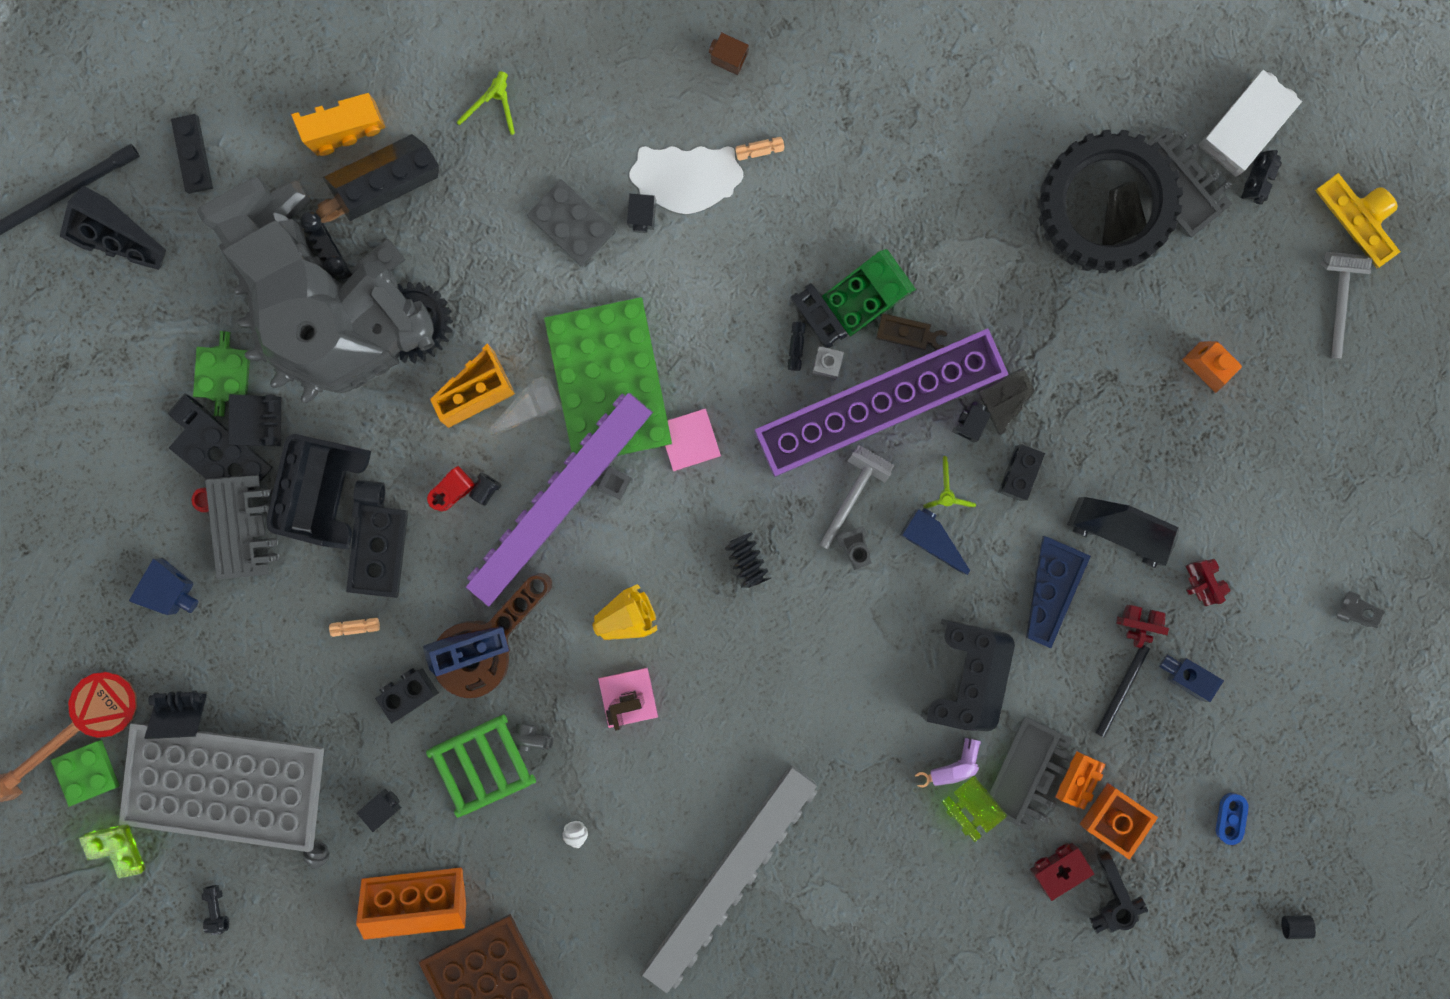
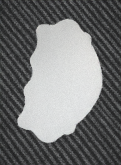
(686, 179)

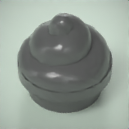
(317, 856)

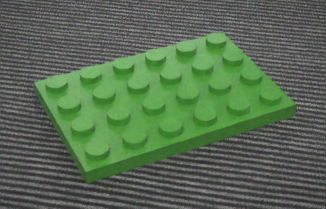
(599, 358)

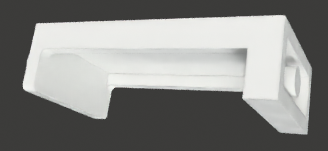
(1250, 123)

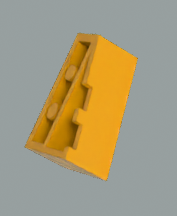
(339, 125)
(473, 389)

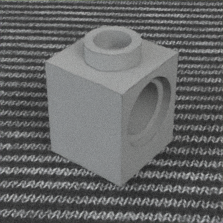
(827, 363)

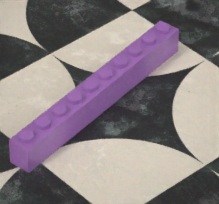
(559, 499)

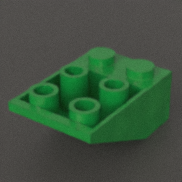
(868, 292)

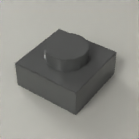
(614, 483)

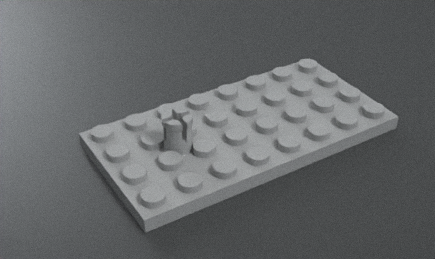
(223, 788)

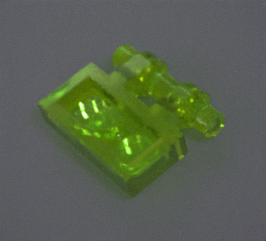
(979, 804)

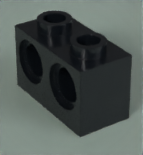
(1021, 472)
(409, 699)

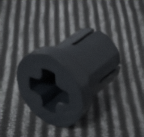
(484, 489)

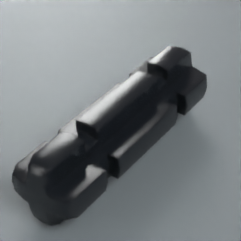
(796, 346)

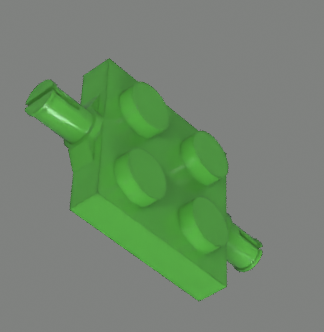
(220, 373)

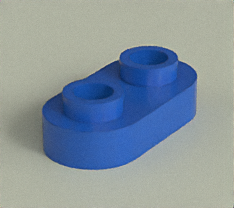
(1232, 817)

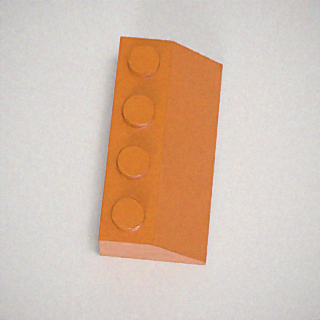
(411, 903)

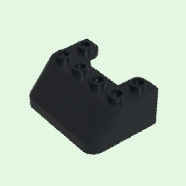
(311, 488)
(982, 678)

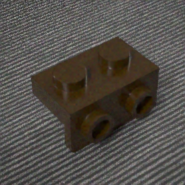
(627, 702)

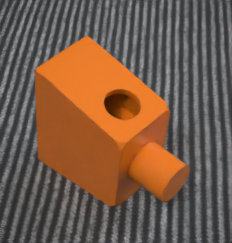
(1214, 365)

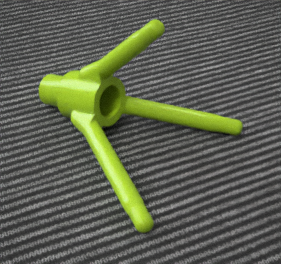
(495, 91)
(947, 496)

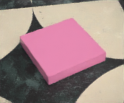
(691, 440)
(638, 680)

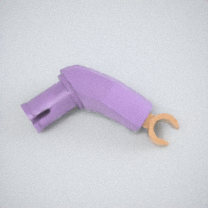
(958, 770)

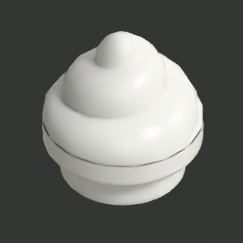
(575, 834)

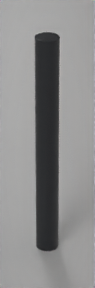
(1122, 691)

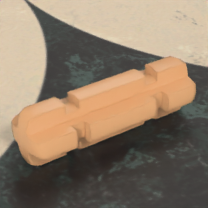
(759, 148)
(354, 627)

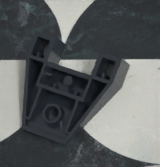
(1127, 527)

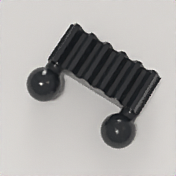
(325, 246)

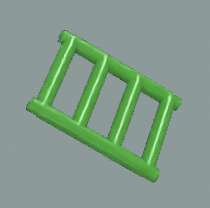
(478, 734)

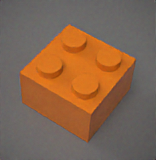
(1118, 821)

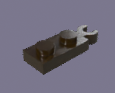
(908, 332)

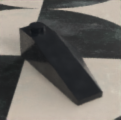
(98, 224)

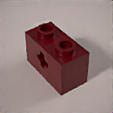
(1074, 871)

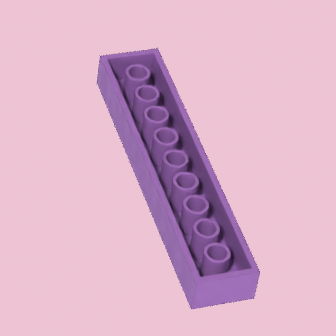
(881, 402)

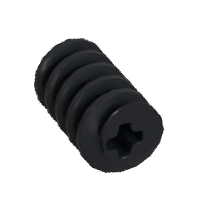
(746, 561)

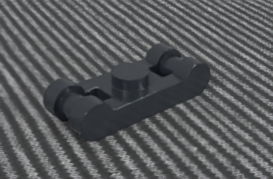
(818, 316)

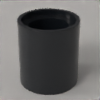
(1298, 927)

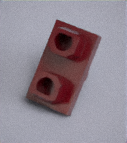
(1205, 584)
(1131, 618)

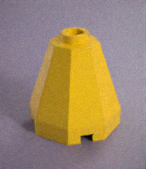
(626, 616)

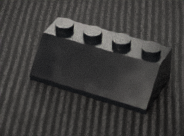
(382, 176)

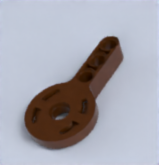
(457, 680)

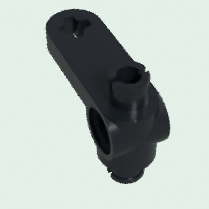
(1121, 900)

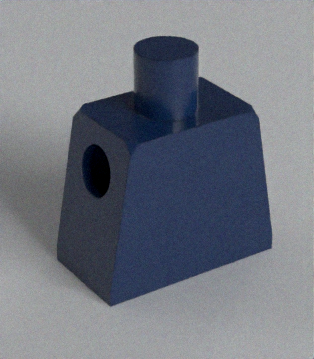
(164, 589)
(1200, 683)

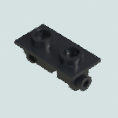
(1264, 166)

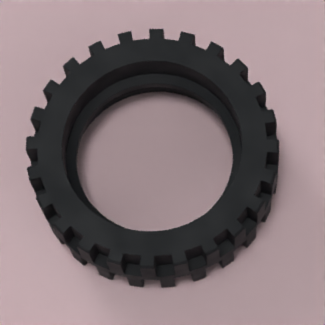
(1110, 147)

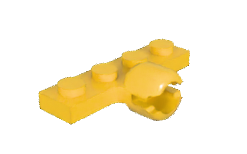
(1362, 217)

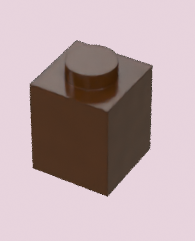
(728, 53)

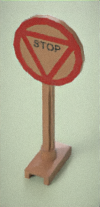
(98, 708)

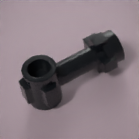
(215, 923)

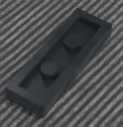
(191, 153)

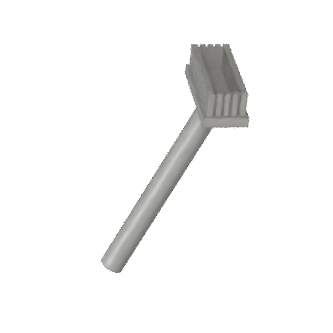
(1345, 264)
(870, 465)

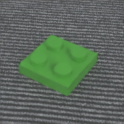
(85, 773)

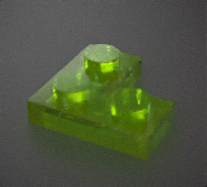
(117, 844)

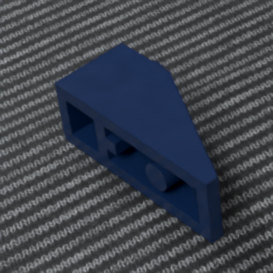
(931, 536)
(464, 650)

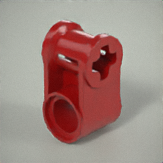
(453, 486)

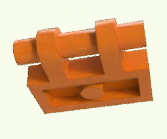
(1080, 781)

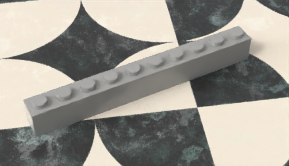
(729, 878)

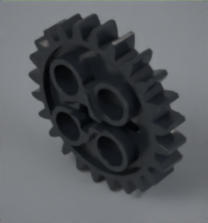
(434, 304)

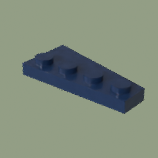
(1054, 588)

